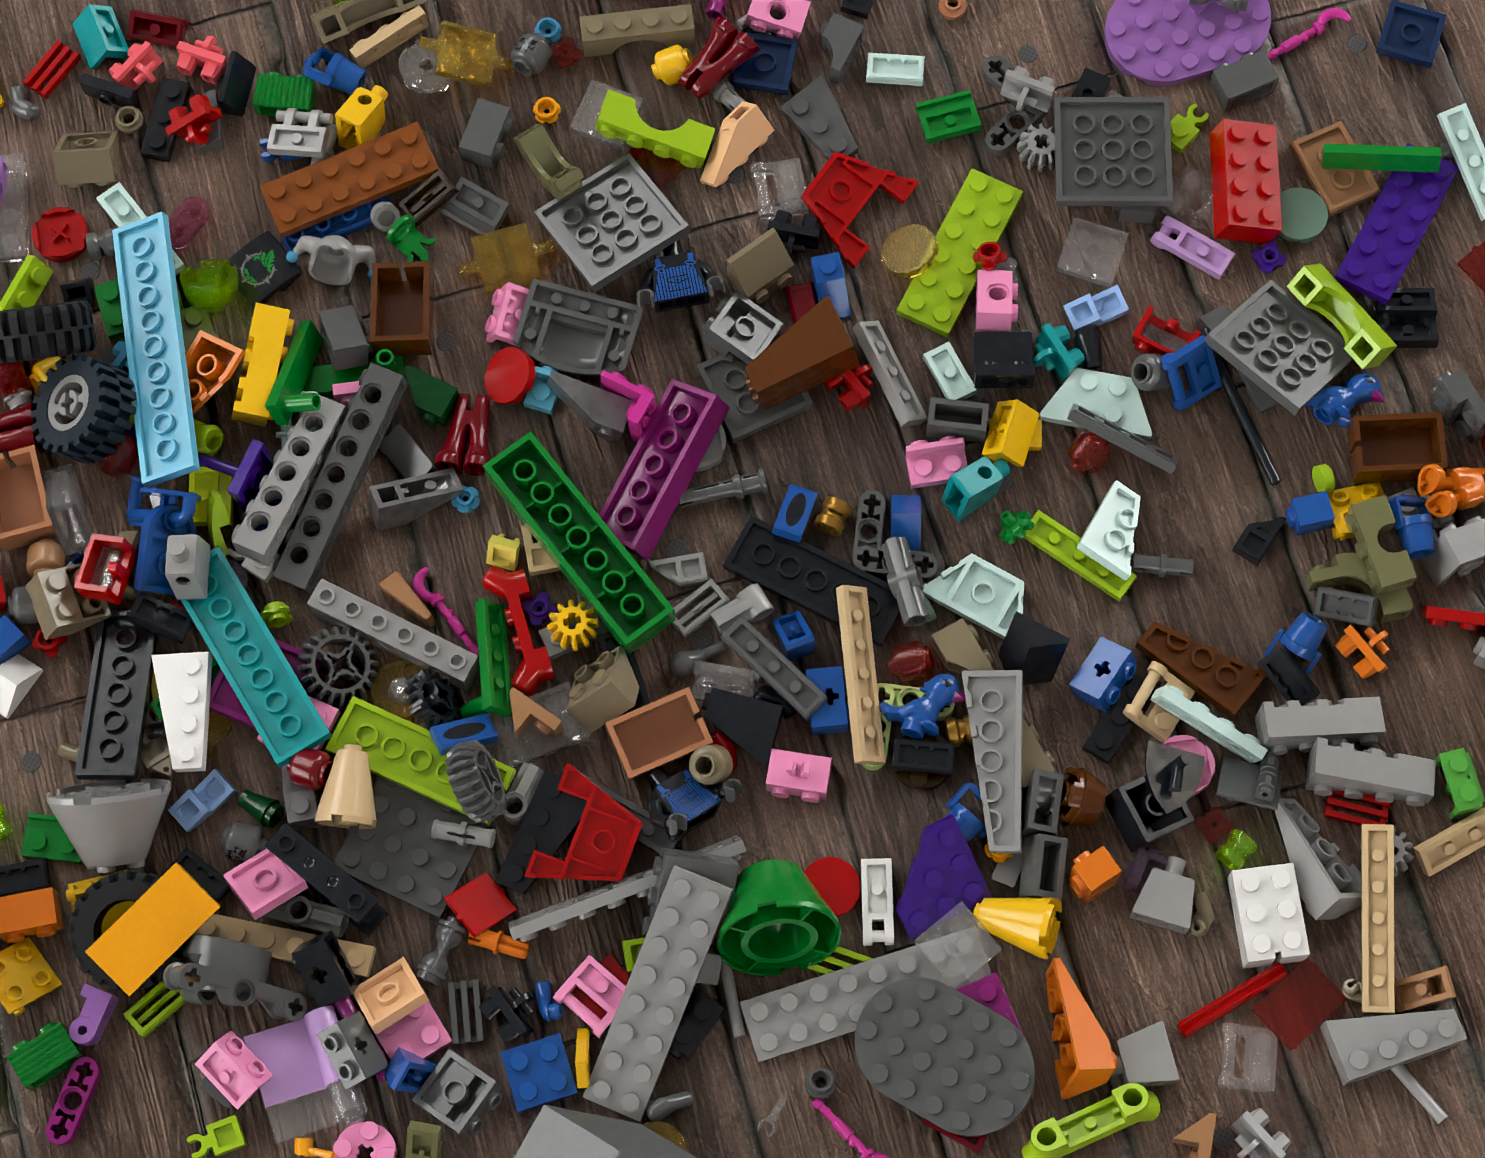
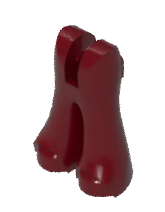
(719, 56)
(463, 420)
(17, 428)

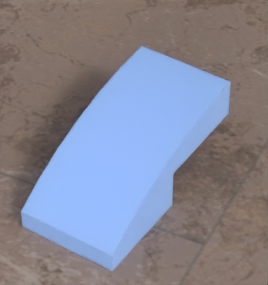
(1097, 309)
(203, 801)

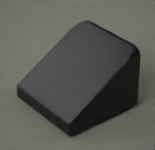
(78, 290)

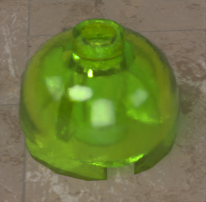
(211, 284)

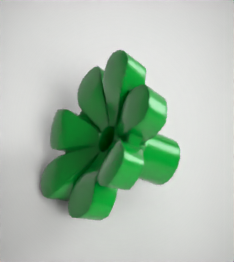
(1014, 525)

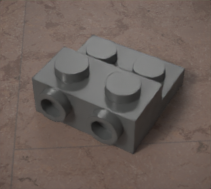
(740, 328)
(1459, 402)
(459, 1095)

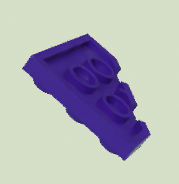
(939, 878)

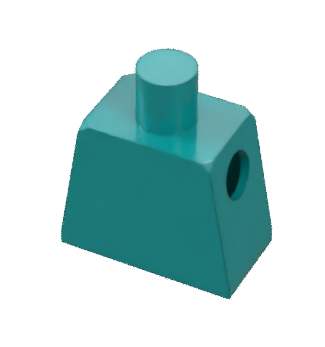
(973, 486)

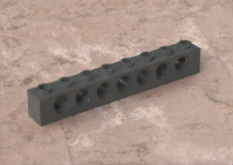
(305, 575)

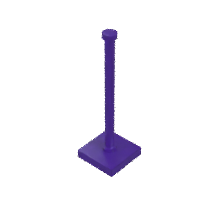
(247, 476)

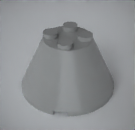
(111, 820)

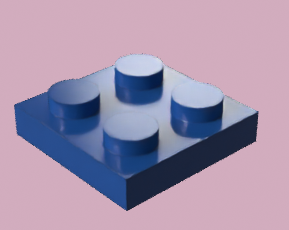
(539, 1073)

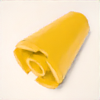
(1022, 922)

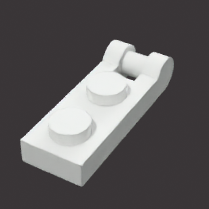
(877, 900)

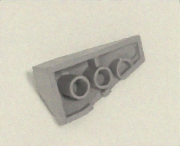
(1321, 875)

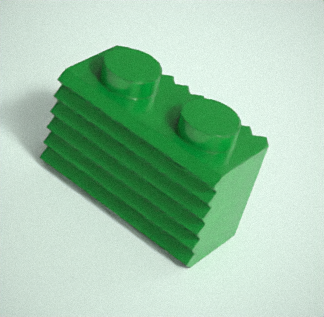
(280, 92)
(44, 1055)

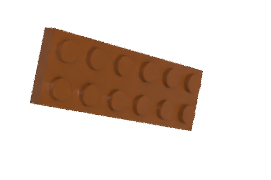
(349, 179)

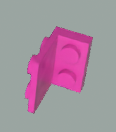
(643, 397)

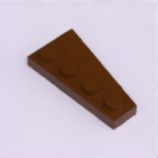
(1215, 677)

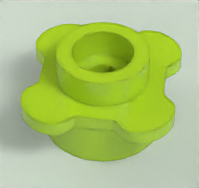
(276, 614)

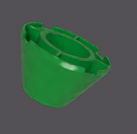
(776, 921)

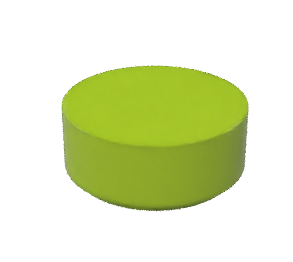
(1323, 478)

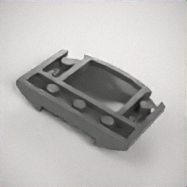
(577, 329)

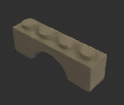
(352, 14)
(609, 31)

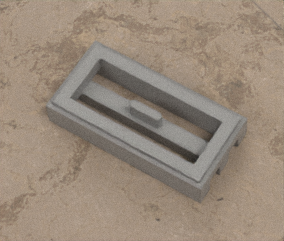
(718, 593)

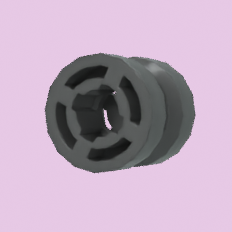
(100, 244)

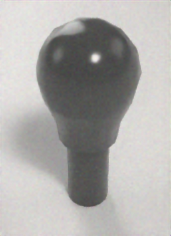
(683, 662)

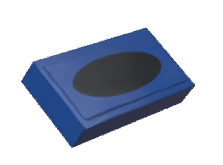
(794, 513)
(471, 728)

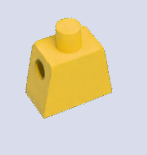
(361, 117)

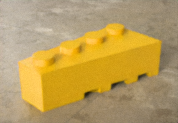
(261, 363)

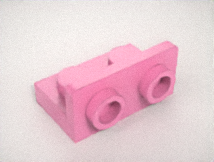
(507, 311)
(934, 461)
(233, 1069)

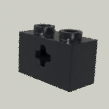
(324, 953)

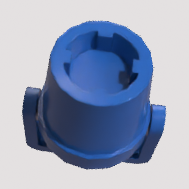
(339, 74)
(1413, 531)
(1302, 638)
(966, 820)

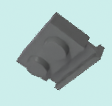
(476, 208)

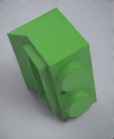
(1461, 782)

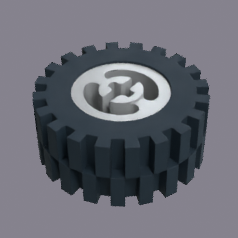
(83, 408)

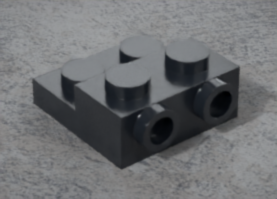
(695, 1024)

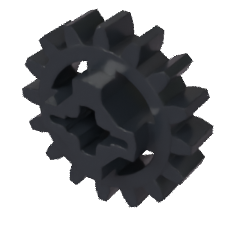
(431, 699)

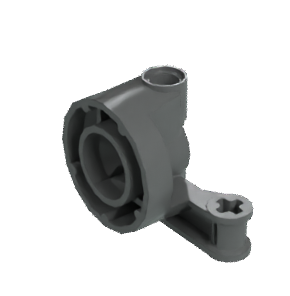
(233, 975)

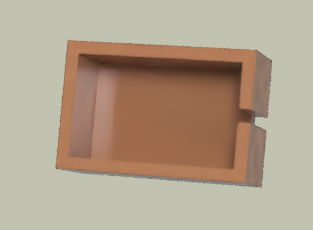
(23, 500)
(658, 733)

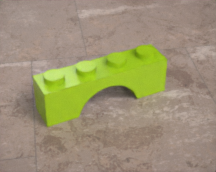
(621, 120)
(1324, 294)

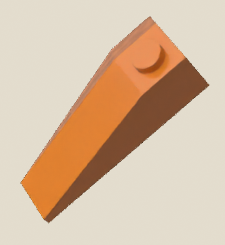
(209, 366)
(1083, 1045)

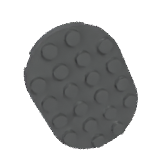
(945, 1057)

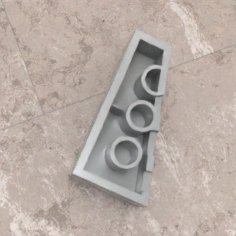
(1457, 551)
(1299, 726)
(1369, 773)
(1380, 1043)

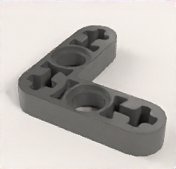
(1028, 114)
(873, 546)

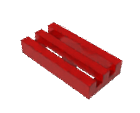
(48, 66)
(1328, 813)

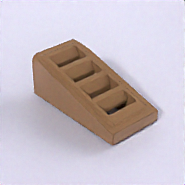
(400, 592)

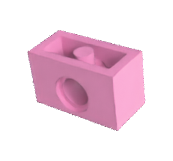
(789, 27)
(994, 301)

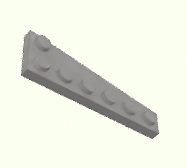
(996, 729)

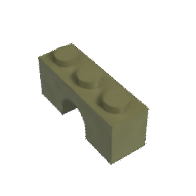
(1385, 569)

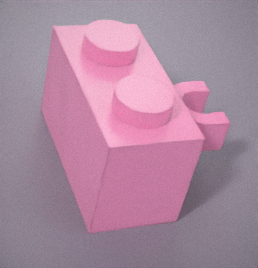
(798, 775)

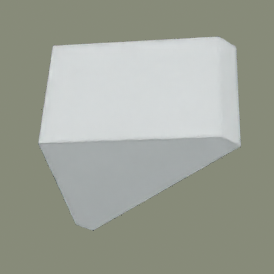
(16, 680)

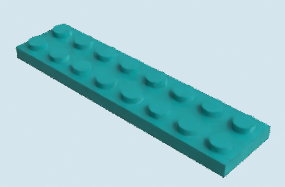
(255, 664)

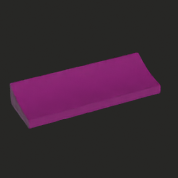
(662, 466)

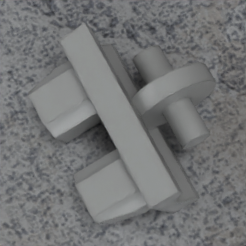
(1027, 90)
(1255, 1139)

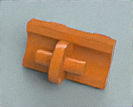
(1371, 663)

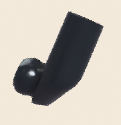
(768, 694)

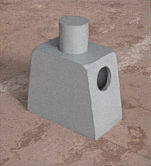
(187, 559)
(1166, 898)
(1146, 1057)

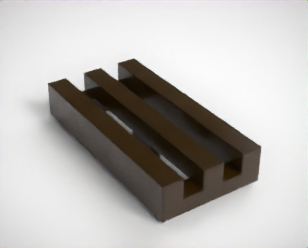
(430, 201)

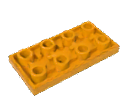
(152, 929)

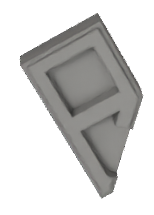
(682, 570)

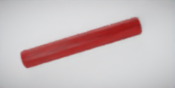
(1232, 1000)

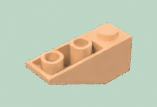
(737, 138)

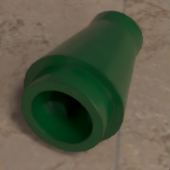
(262, 808)

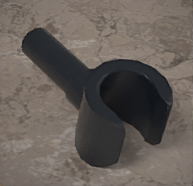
(158, 730)

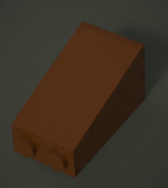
(802, 357)

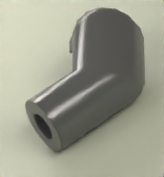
(21, 107)
(664, 1106)

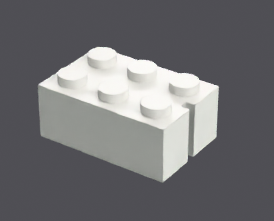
(1268, 915)

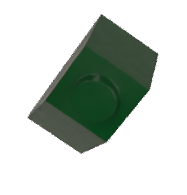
(432, 397)

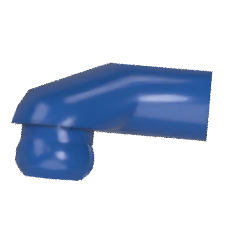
(544, 1002)

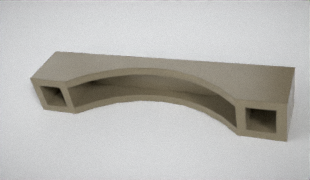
(960, 652)

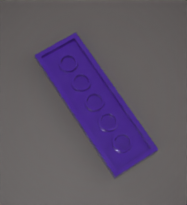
(1394, 231)

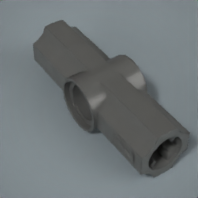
(905, 581)
(318, 918)

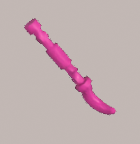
(1317, 28)
(437, 600)
(845, 1131)

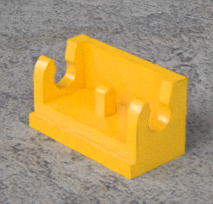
(1010, 432)

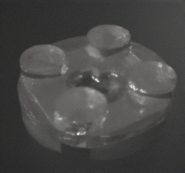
(415, 77)

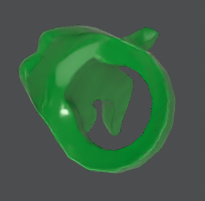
(409, 239)

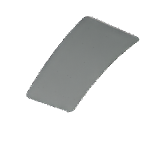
(1009, 871)

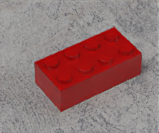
(1245, 181)

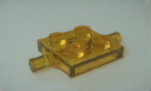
(465, 54)
(506, 257)

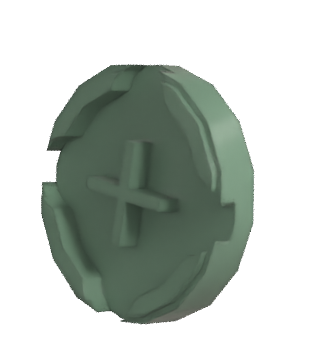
(1302, 215)

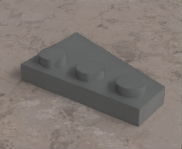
(820, 119)

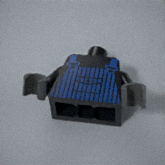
(678, 281)
(683, 803)

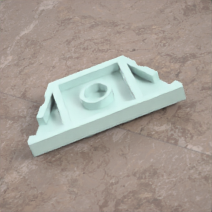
(1104, 394)
(979, 593)

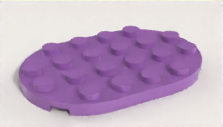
(1180, 41)

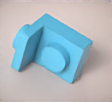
(541, 396)

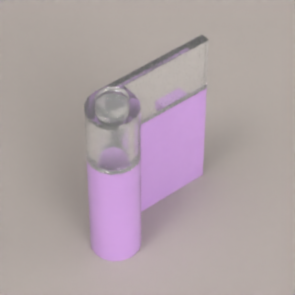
(304, 1087)

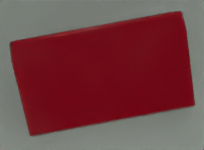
(156, 28)

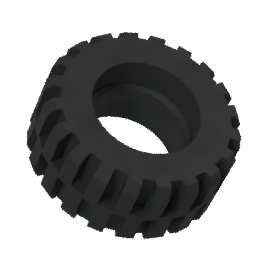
(46, 331)
(89, 915)

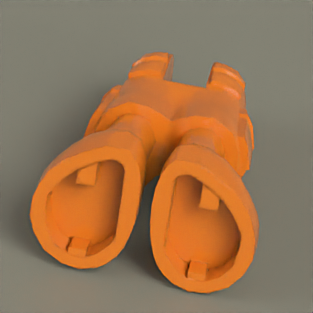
(1462, 487)

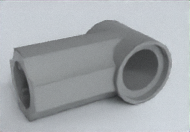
(749, 603)
(522, 791)

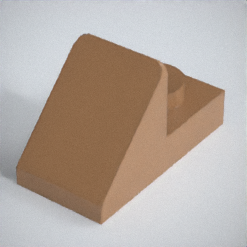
(526, 710)
(1423, 989)
(1199, 1136)

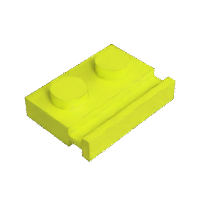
(202, 483)

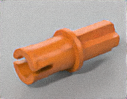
(501, 943)

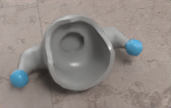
(333, 258)

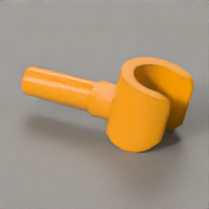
(305, 1148)

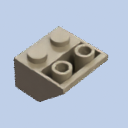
(60, 606)
(603, 690)

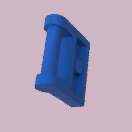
(1199, 369)

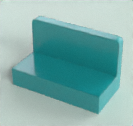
(99, 35)

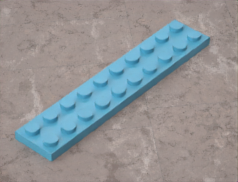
(155, 350)

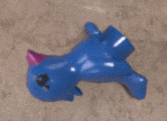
(1336, 402)
(921, 714)

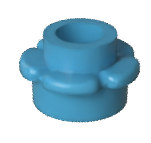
(549, 24)
(469, 505)

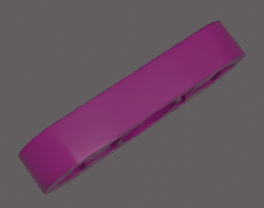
(55, 1118)

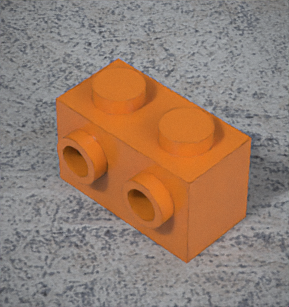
(1093, 874)
(30, 914)

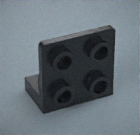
(1003, 360)

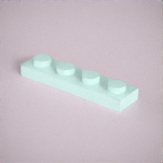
(1467, 151)
(124, 210)
(1216, 728)

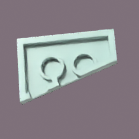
(1112, 530)

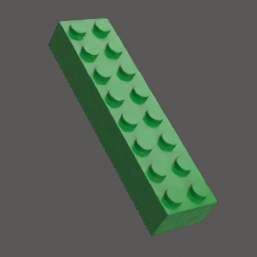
(579, 543)

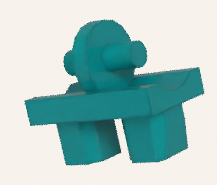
(1053, 353)

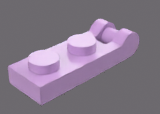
(1193, 247)

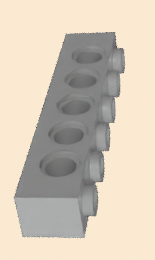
(264, 544)
(394, 634)

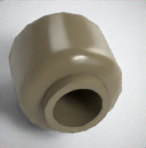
(710, 764)

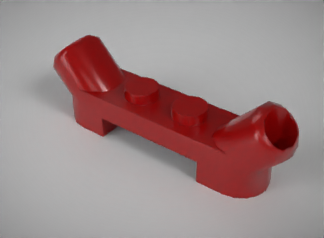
(515, 590)

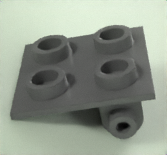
(1251, 782)

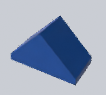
(906, 519)
(794, 635)
(408, 1071)

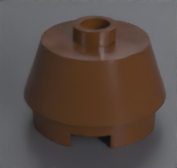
(1081, 798)

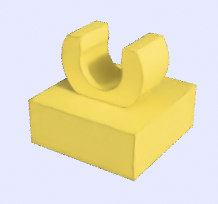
(503, 552)

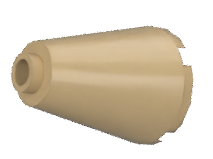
(348, 792)

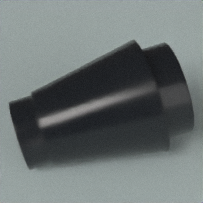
(1089, 341)

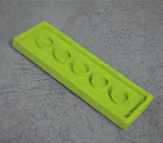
(974, 218)
(401, 752)

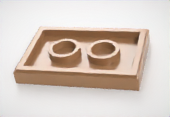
(1337, 187)

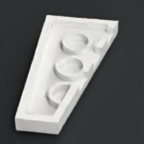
(185, 702)

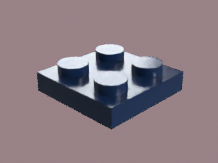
(1411, 34)
(770, 68)

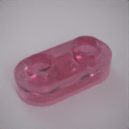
(183, 222)

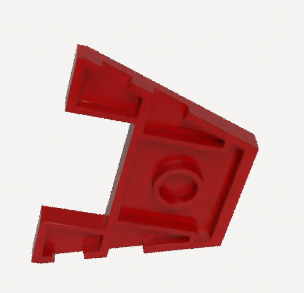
(841, 193)
(600, 841)

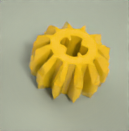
(562, 622)

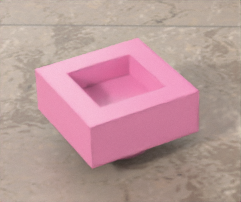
(344, 391)

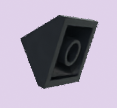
(1032, 649)

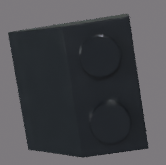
(1140, 816)

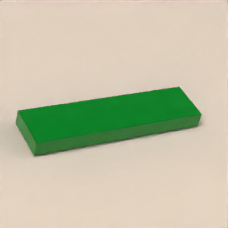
(1381, 157)

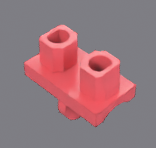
(202, 54)
(137, 67)

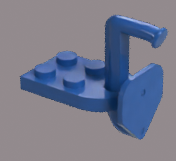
(156, 527)

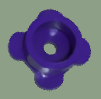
(1265, 264)
(531, 606)

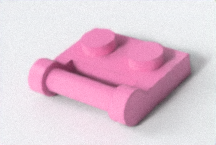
(600, 987)

